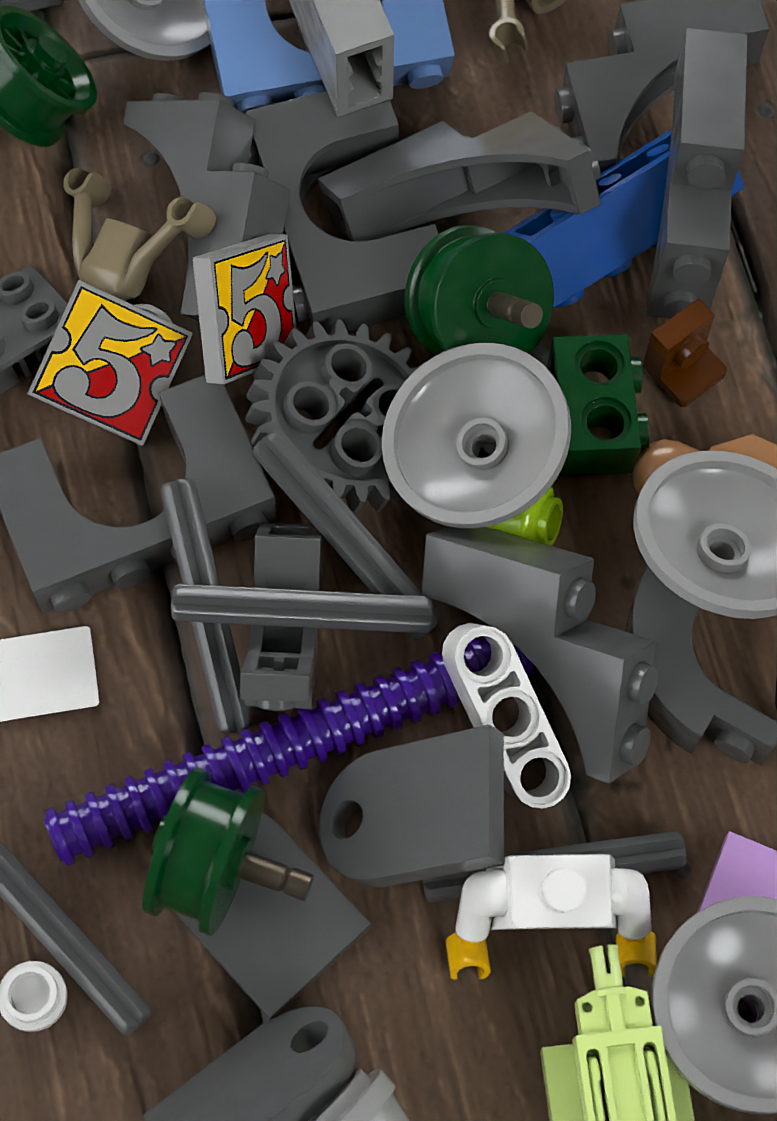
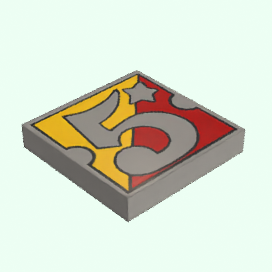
(243, 304)
(109, 363)

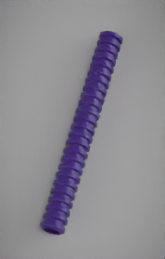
(265, 752)

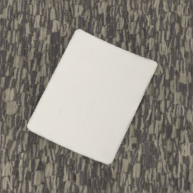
(47, 673)

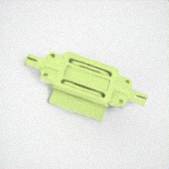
(617, 1059)

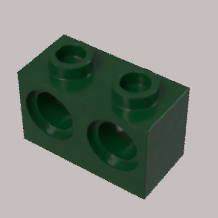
(600, 404)

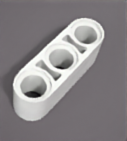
(531, 734)

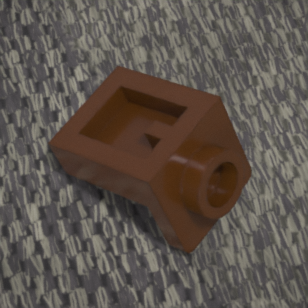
(681, 356)

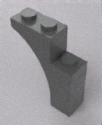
(612, 92)
(209, 155)
(700, 171)
(451, 174)
(543, 607)

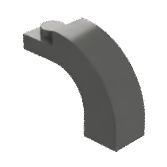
(281, 658)
(685, 698)

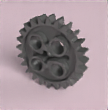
(304, 378)

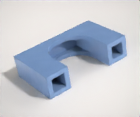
(264, 69)

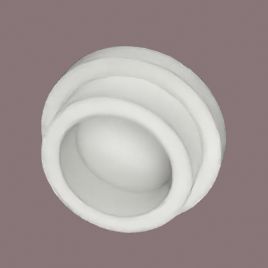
(32, 996)

